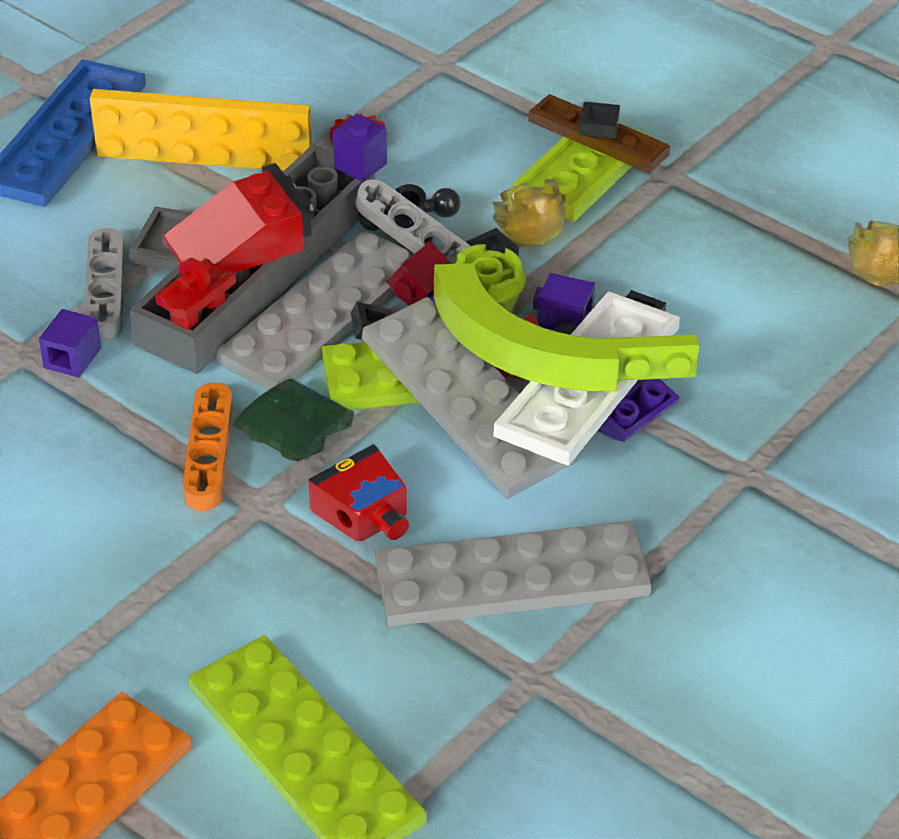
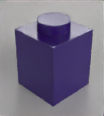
(360, 147)
(563, 300)
(70, 343)

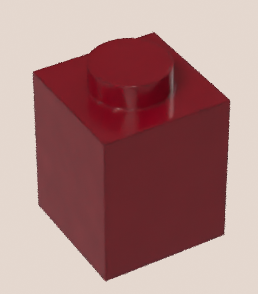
(416, 276)

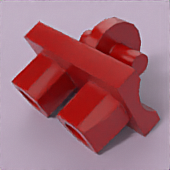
(198, 287)

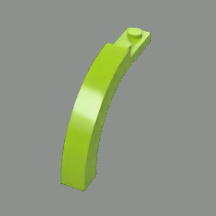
(550, 355)

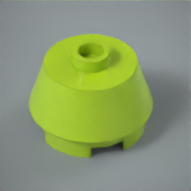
(498, 273)

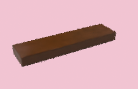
(628, 146)

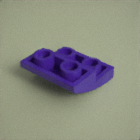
(639, 408)

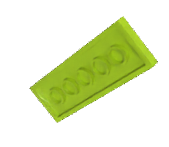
(304, 746)

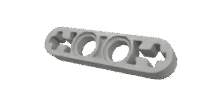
(411, 237)
(107, 282)

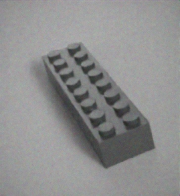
(255, 288)

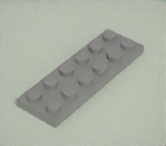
(314, 312)
(458, 392)
(511, 573)

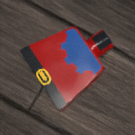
(361, 496)

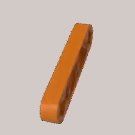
(208, 445)

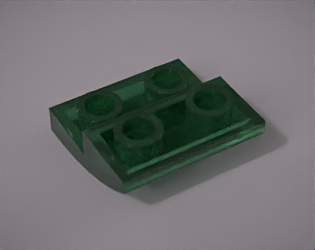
(293, 419)

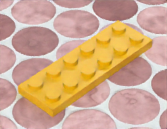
(199, 129)

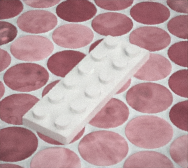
(563, 420)

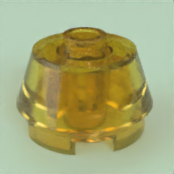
(531, 214)
(875, 252)

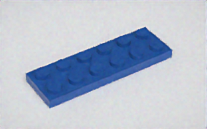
(59, 134)

